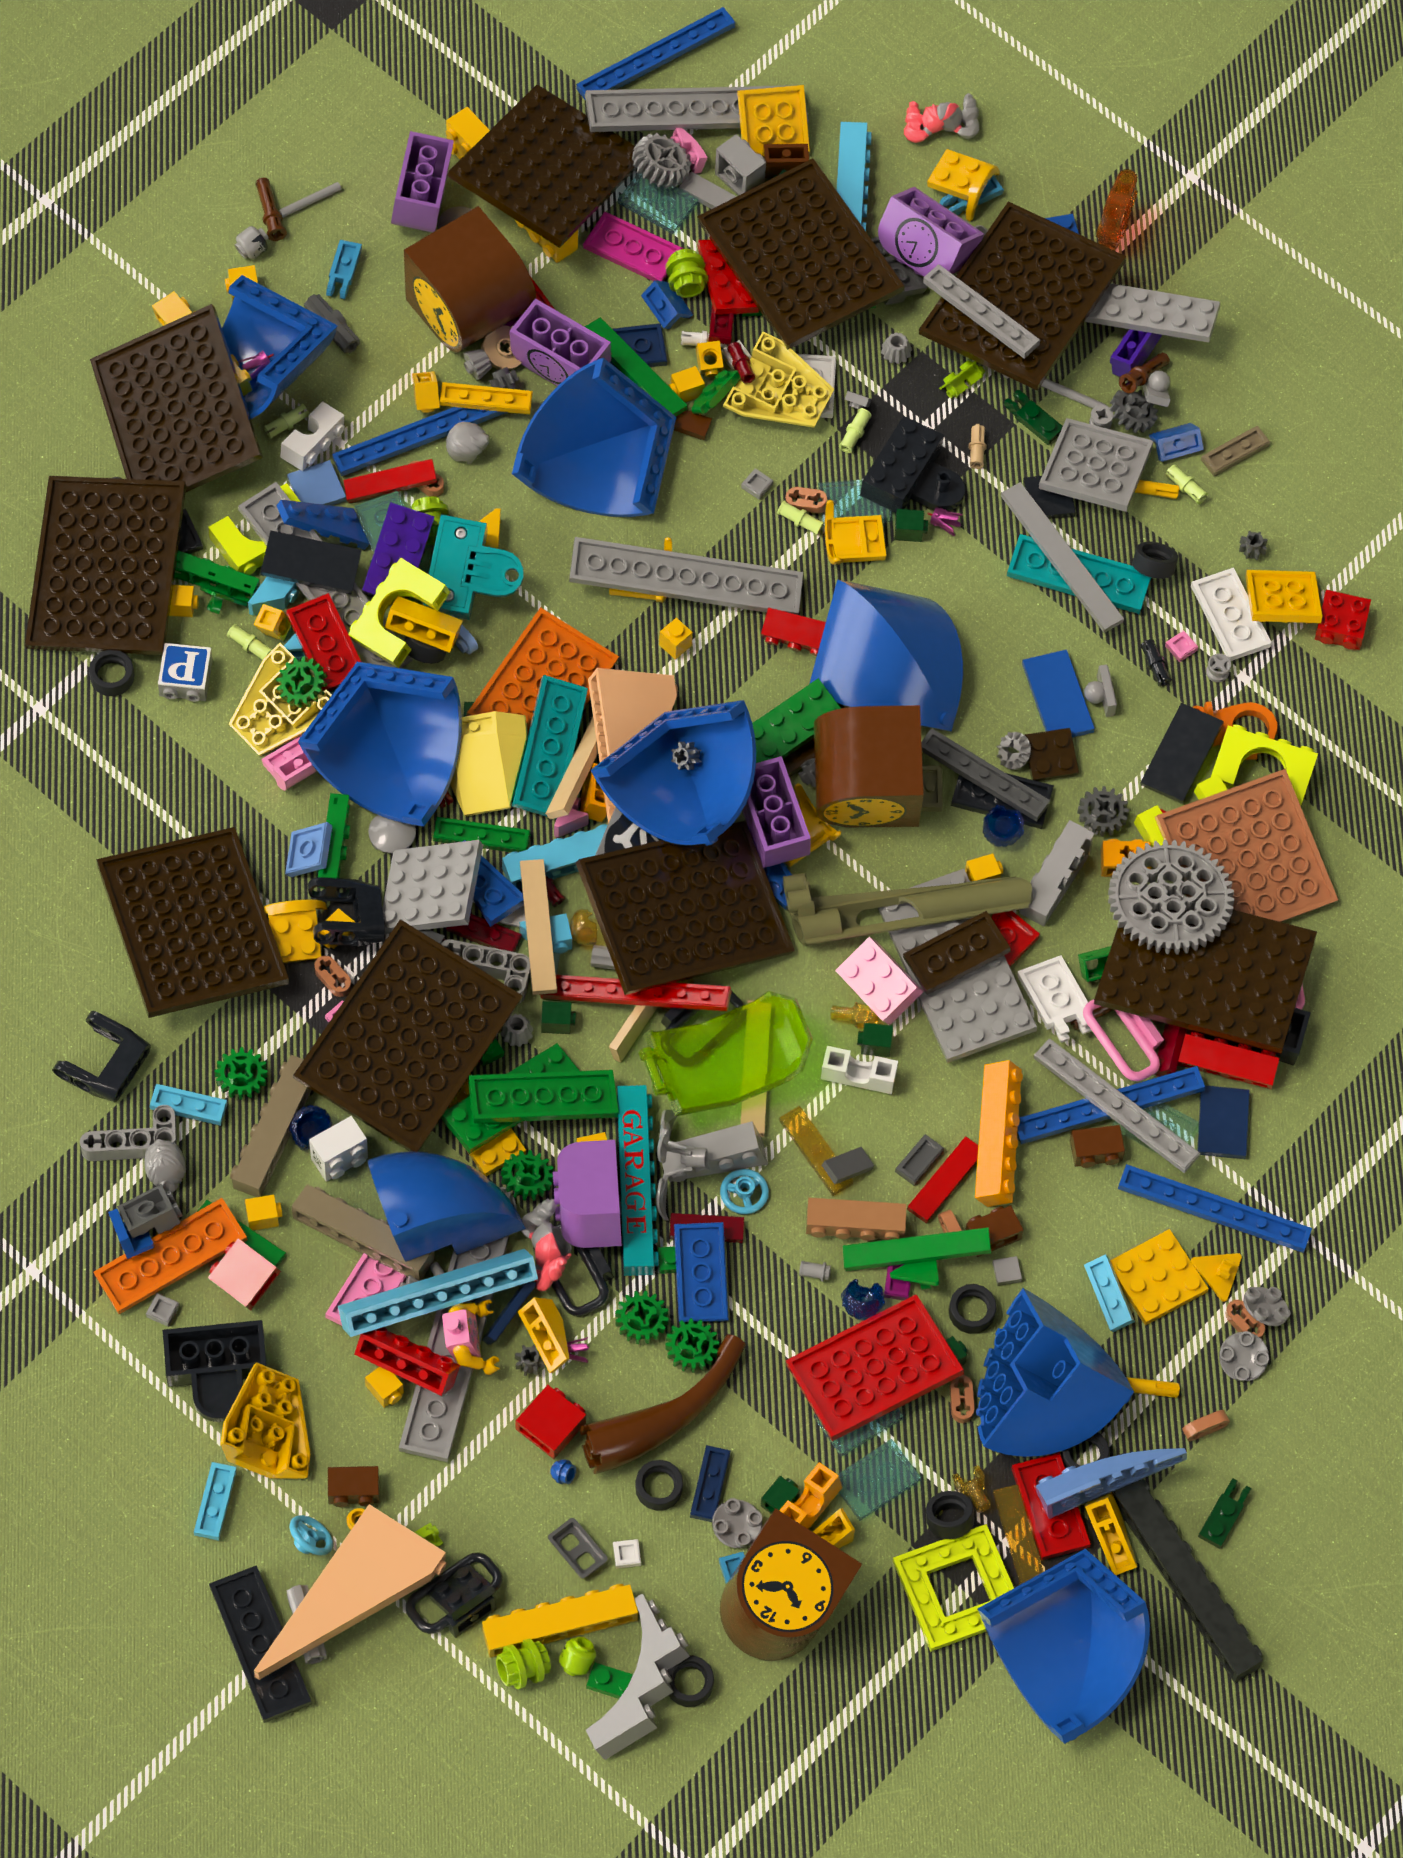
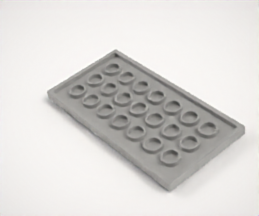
(973, 1010)

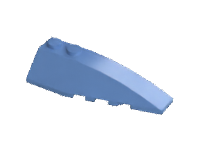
(1101, 1477)

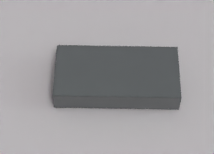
(919, 1159)
(848, 1165)

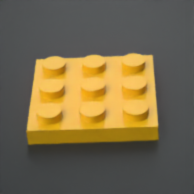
(773, 116)
(1283, 596)
(1158, 1277)

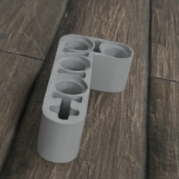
(488, 955)
(129, 1138)

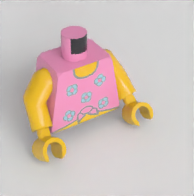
(463, 1337)

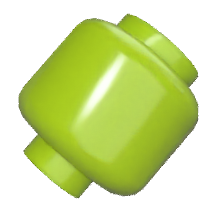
(577, 1656)

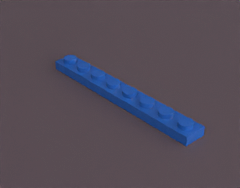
(659, 53)
(406, 438)
(1085, 1113)
(1214, 1208)

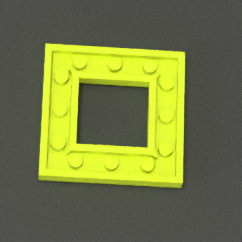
(913, 1571)

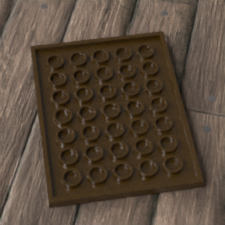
(545, 166)
(800, 254)
(1038, 278)
(177, 403)
(105, 565)
(684, 909)
(192, 922)
(1230, 989)
(407, 1037)

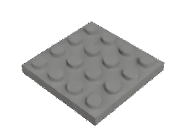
(1096, 464)
(432, 885)

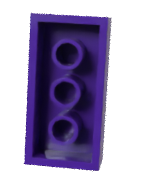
(402, 537)

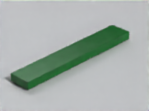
(637, 370)
(916, 1249)

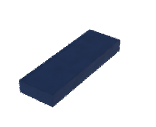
(508, 1312)
(710, 1483)

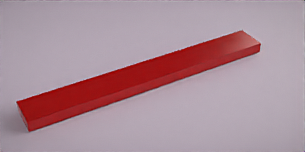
(671, 995)

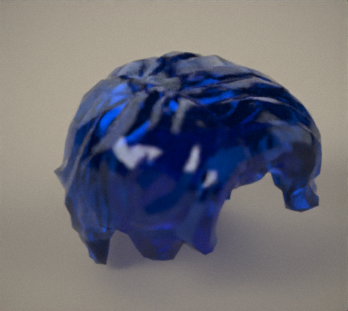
(1003, 826)
(308, 1123)
(862, 1301)

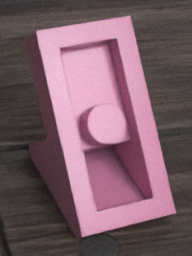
(571, 822)

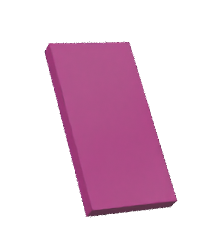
(630, 247)

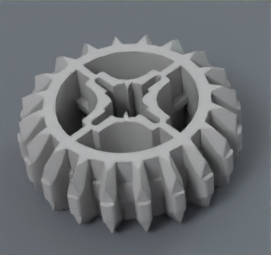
(661, 160)

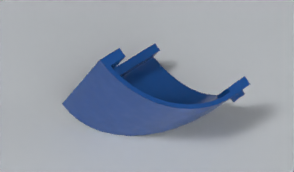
(278, 327)
(597, 444)
(891, 652)
(389, 740)
(684, 803)
(1071, 1642)

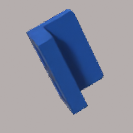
(665, 303)
(1177, 441)
(130, 1245)

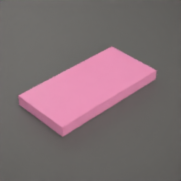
(365, 1280)

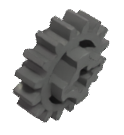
(1133, 410)
(1103, 811)

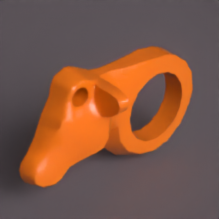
(1232, 713)

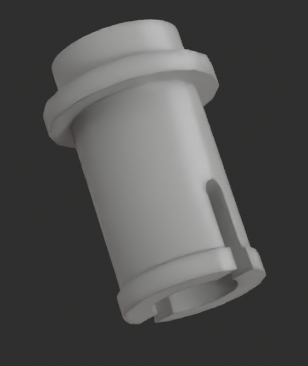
(815, 1270)

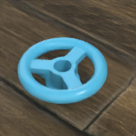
(744, 1182)
(306, 1538)

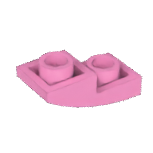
(693, 149)

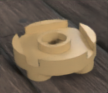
(492, 347)

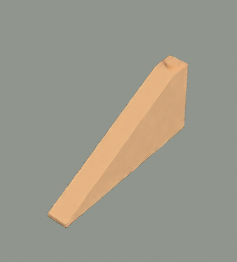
(625, 705)
(367, 1573)

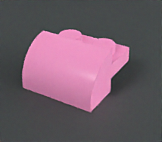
(288, 765)

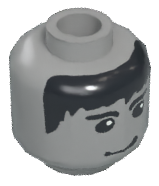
(251, 242)

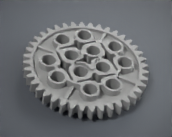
(1175, 933)

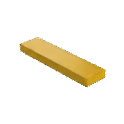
(486, 398)

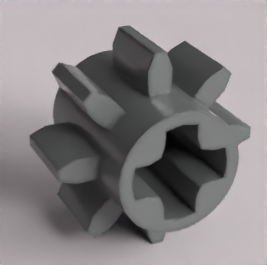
(504, 378)
(1253, 545)
(686, 755)
(808, 773)
(526, 1365)

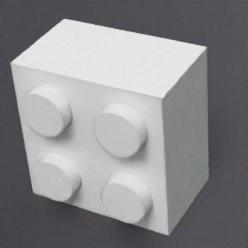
(339, 1149)

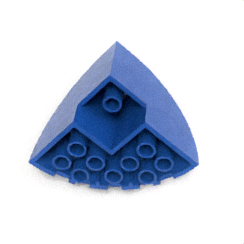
(440, 1203)
(1045, 1383)

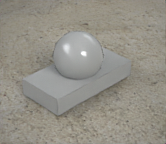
(1156, 389)
(1102, 691)

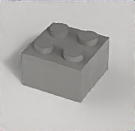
(739, 165)

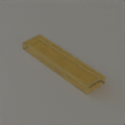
(812, 1146)
(1018, 1533)

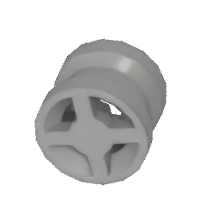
(1106, 419)
(1218, 661)

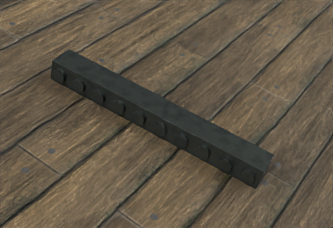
(1188, 1580)

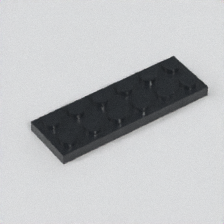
(252, 1630)

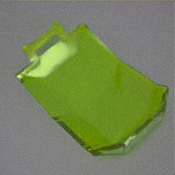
(729, 1055)

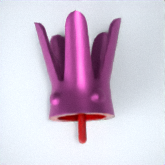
(260, 359)
(942, 518)
(577, 1347)

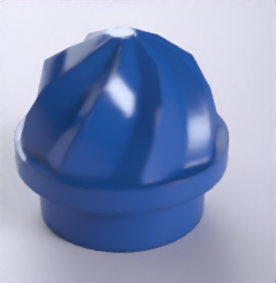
(563, 1471)

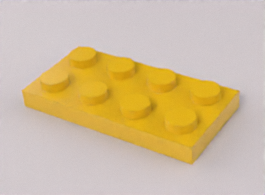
(492, 1154)

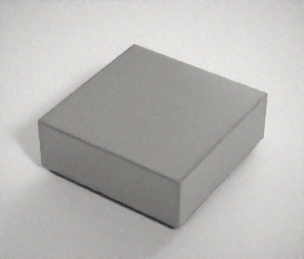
(757, 484)
(1007, 1271)
(162, 1309)

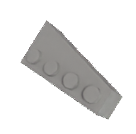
(1058, 872)
(727, 1151)

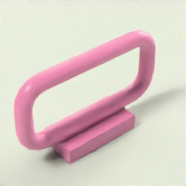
(1142, 1031)

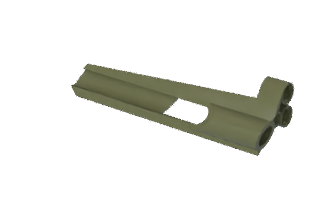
(835, 916)

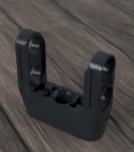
(367, 906)
(119, 1069)

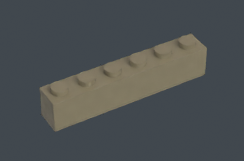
(271, 1132)
(356, 1230)

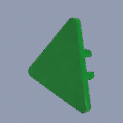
(217, 598)
(922, 1272)

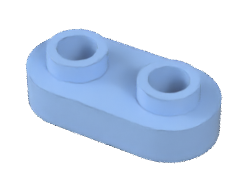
(465, 641)

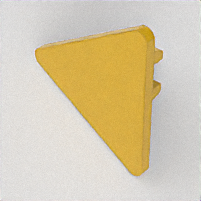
(1218, 1272)

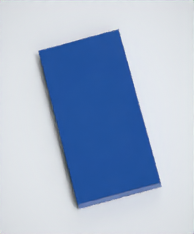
(1058, 693)
(701, 1272)

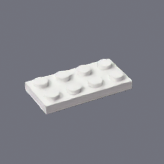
(1229, 614)

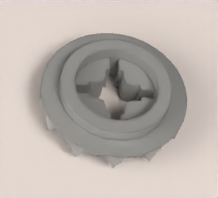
(1020, 743)

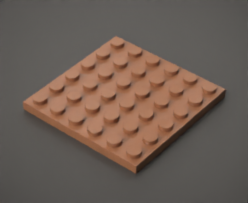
(1260, 842)

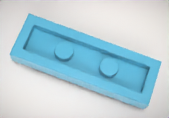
(190, 1104)
(1109, 1293)
(215, 1501)

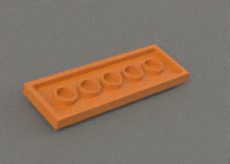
(174, 1256)

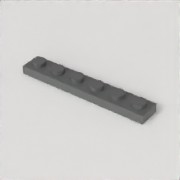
(984, 775)

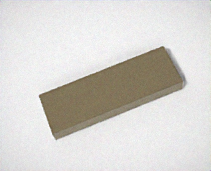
(1235, 451)

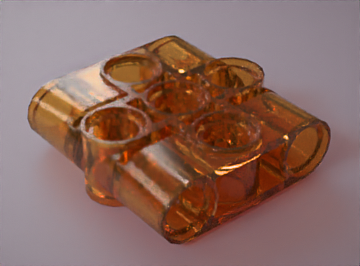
(1117, 210)

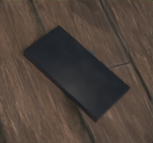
(311, 562)
(1182, 753)
(975, 799)

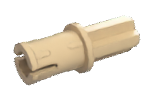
(977, 446)

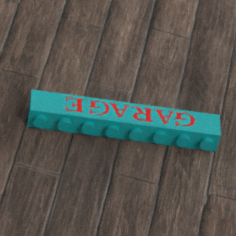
(635, 1180)

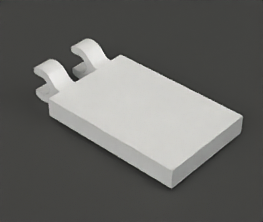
(1055, 995)

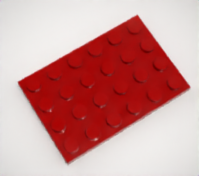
(874, 1367)

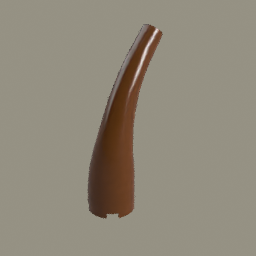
(634, 1434)

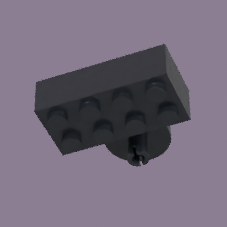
(908, 471)
(213, 1362)

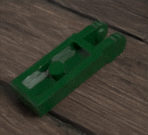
(1034, 417)
(1223, 1516)

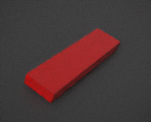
(390, 481)
(944, 1180)

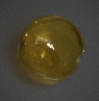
(582, 929)

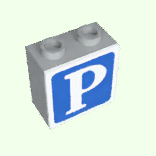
(185, 672)

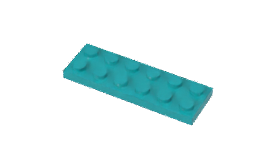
(1118, 580)
(549, 743)

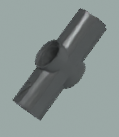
(344, 336)

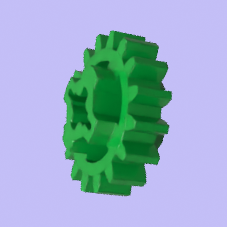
(301, 681)
(241, 1083)
(527, 1175)
(633, 1320)
(686, 1354)

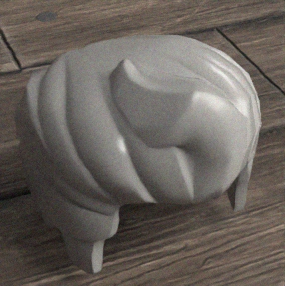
(466, 442)
(165, 1164)

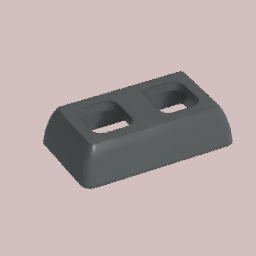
(585, 1545)

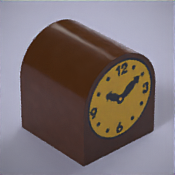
(466, 280)
(869, 766)
(784, 1589)

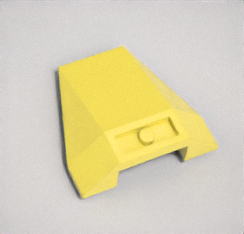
(782, 388)
(264, 716)
(489, 761)

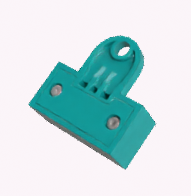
(469, 566)

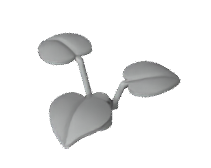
(690, 1157)

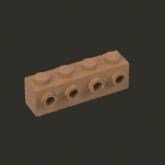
(855, 1219)

